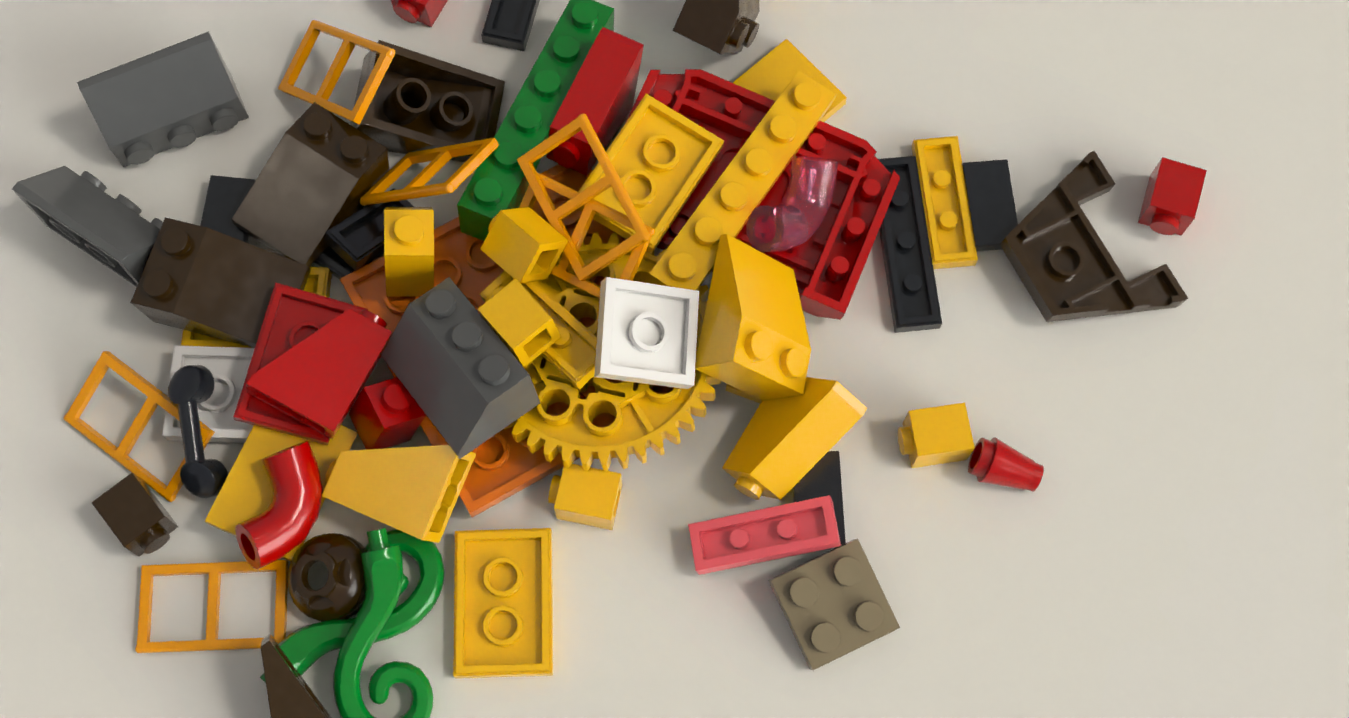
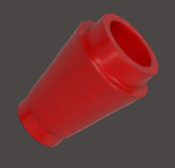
(1004, 466)

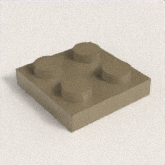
(834, 604)

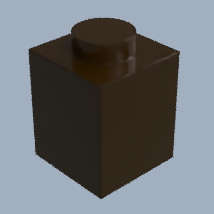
(135, 516)

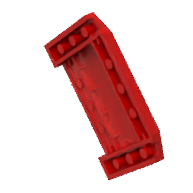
(835, 255)

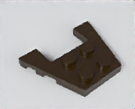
(1068, 263)

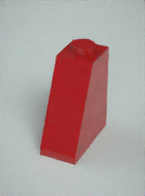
(603, 92)
(324, 371)

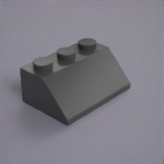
(164, 100)
(92, 219)
(458, 369)

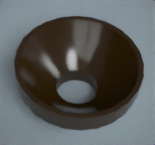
(345, 584)

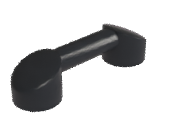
(187, 388)

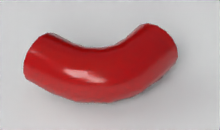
(292, 509)

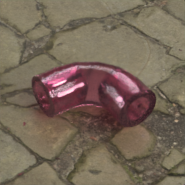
(801, 210)

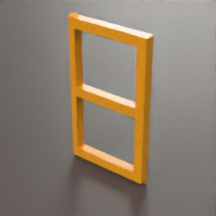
(335, 70)
(439, 157)
(555, 215)
(580, 231)
(121, 453)
(212, 625)

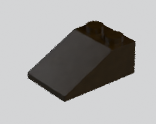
(719, 24)
(428, 103)
(311, 184)
(212, 282)

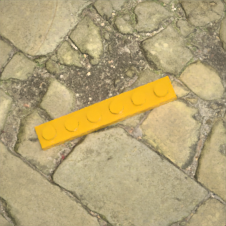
(743, 183)

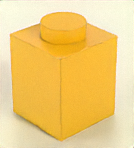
(523, 244)
(519, 321)
(936, 435)
(586, 496)

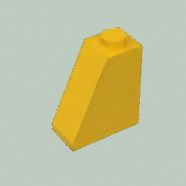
(408, 250)
(791, 437)
(400, 486)

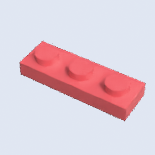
(764, 535)

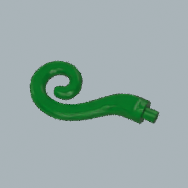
(383, 587)
(317, 639)

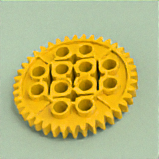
(640, 414)

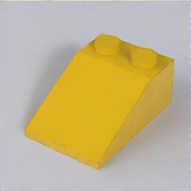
(754, 324)

